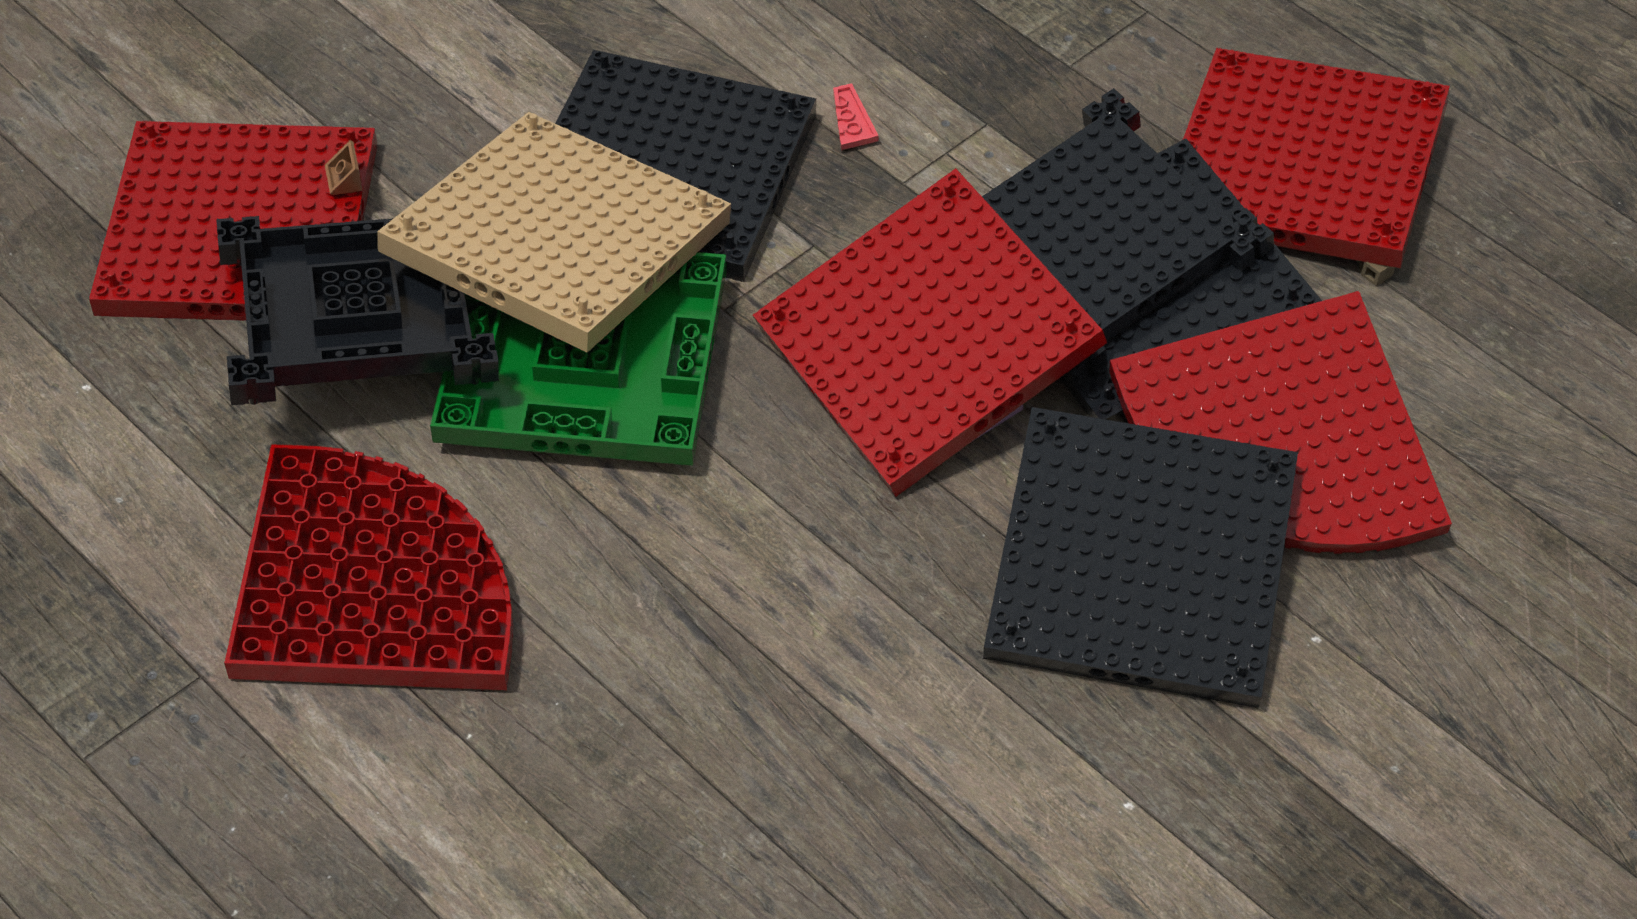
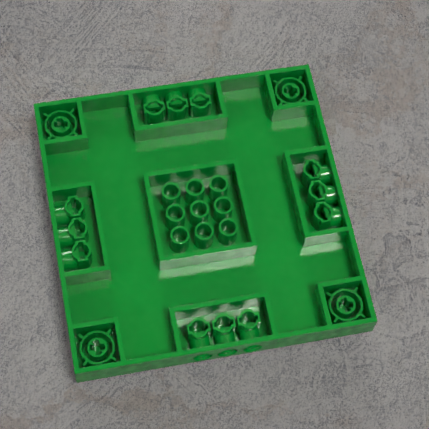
(623, 399)

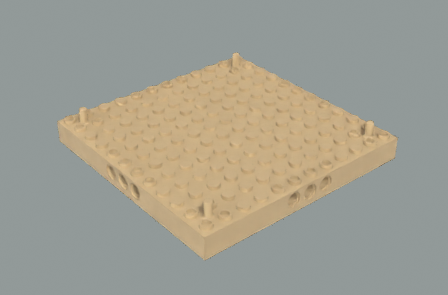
(555, 230)

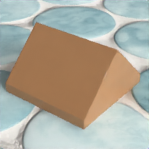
(343, 171)

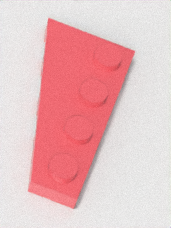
(852, 119)

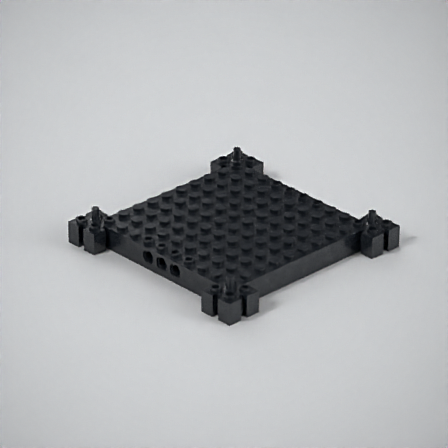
(1120, 223)
(342, 311)

